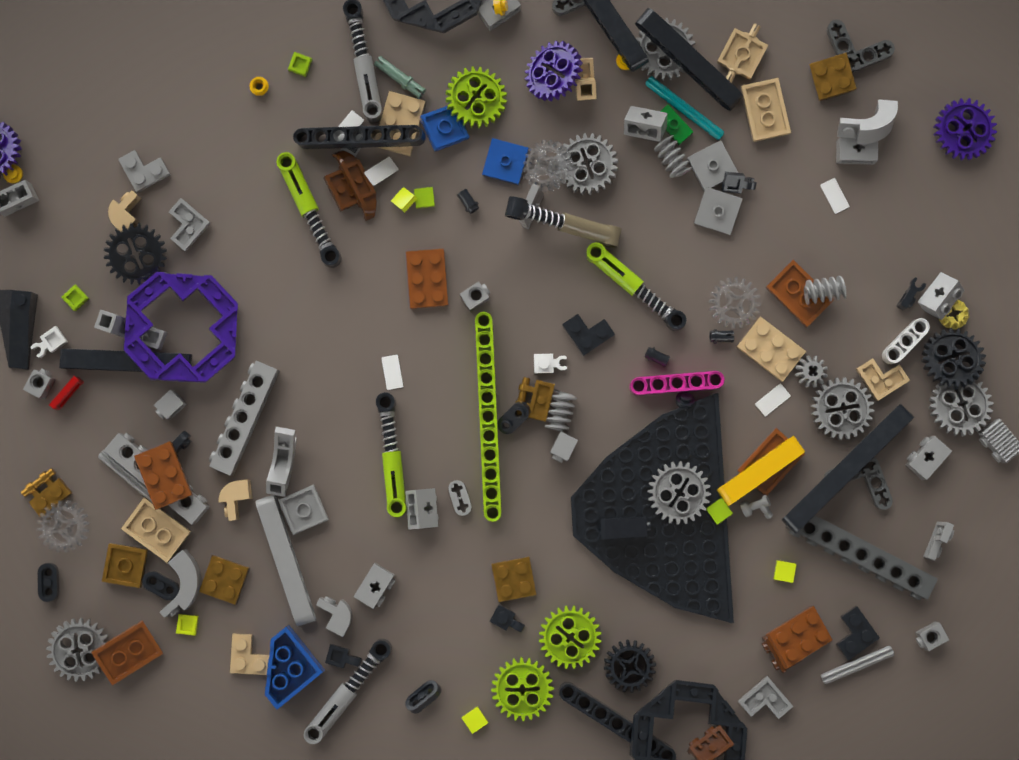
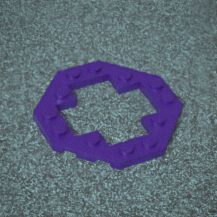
(179, 368)

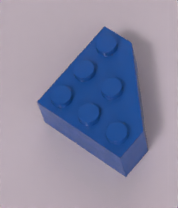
(289, 667)

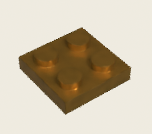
(833, 76)
(124, 565)
(224, 579)
(513, 579)

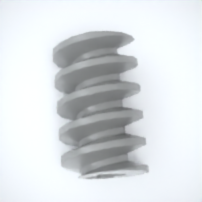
(672, 157)
(824, 288)
(561, 411)

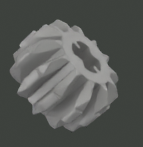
(818, 373)

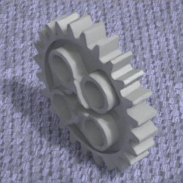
(654, 57)
(602, 158)
(838, 391)
(943, 409)
(693, 502)
(60, 652)

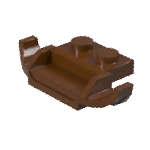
(351, 186)

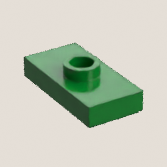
(676, 126)

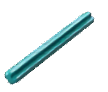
(684, 108)

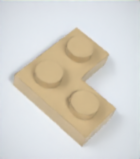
(879, 383)
(242, 658)

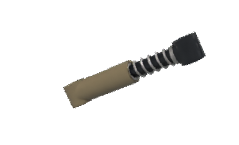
(607, 235)

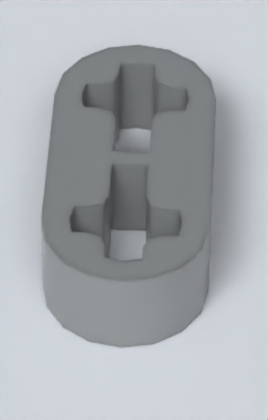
(455, 499)

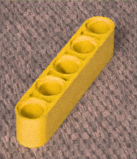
(760, 470)

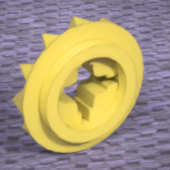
(951, 322)

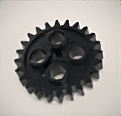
(119, 259)
(960, 373)

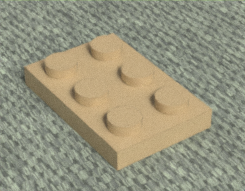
(765, 110)
(401, 111)
(771, 349)
(156, 530)

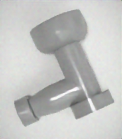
(747, 508)

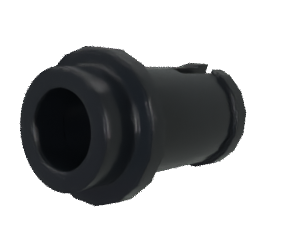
(467, 200)
(721, 336)
(656, 356)

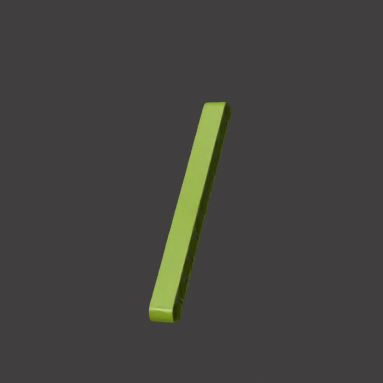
(485, 407)

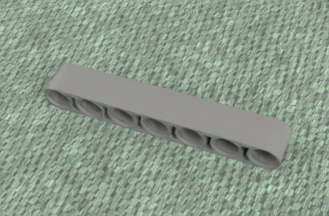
(285, 560)

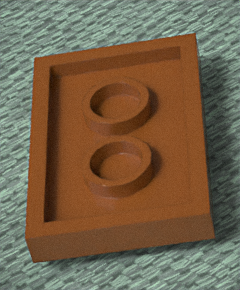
(427, 278)
(789, 290)
(770, 443)
(163, 475)
(799, 637)
(127, 652)

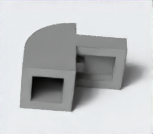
(341, 615)

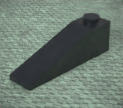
(17, 325)

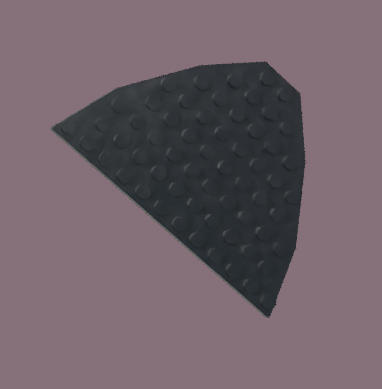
(675, 561)

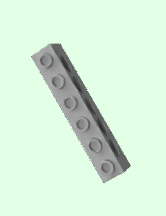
(253, 412)
(117, 449)

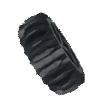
(634, 658)

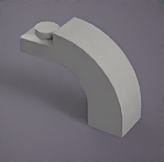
(873, 128)
(116, 325)
(282, 461)
(190, 583)

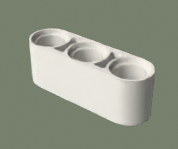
(913, 336)

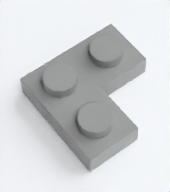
(140, 175)
(192, 224)
(942, 533)
(765, 694)

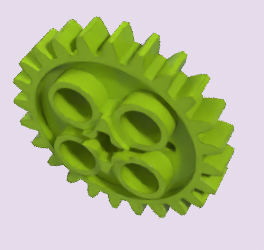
(489, 107)
(558, 651)
(522, 707)

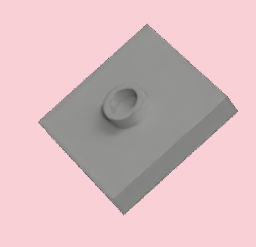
(711, 165)
(534, 198)
(718, 210)
(303, 509)

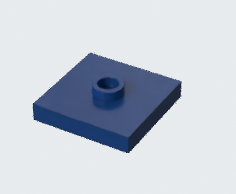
(443, 128)
(505, 161)

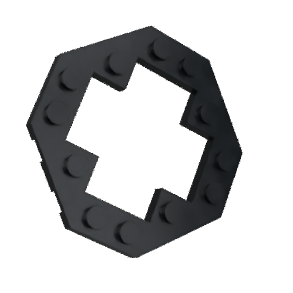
(423, 17)
(663, 707)

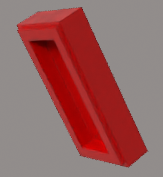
(66, 393)

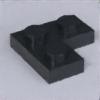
(585, 338)
(861, 633)

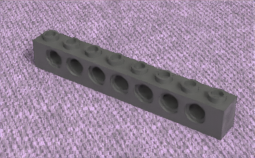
(924, 581)

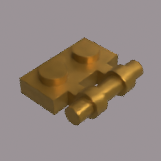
(540, 399)
(52, 494)

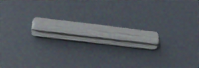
(127, 476)
(857, 664)

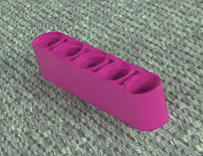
(685, 379)

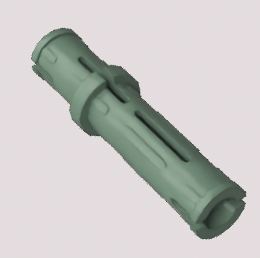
(406, 81)

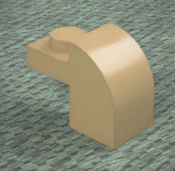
(586, 85)
(120, 214)
(231, 494)

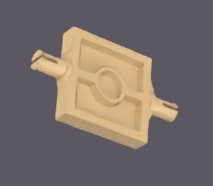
(742, 53)

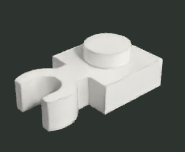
(51, 341)
(545, 363)

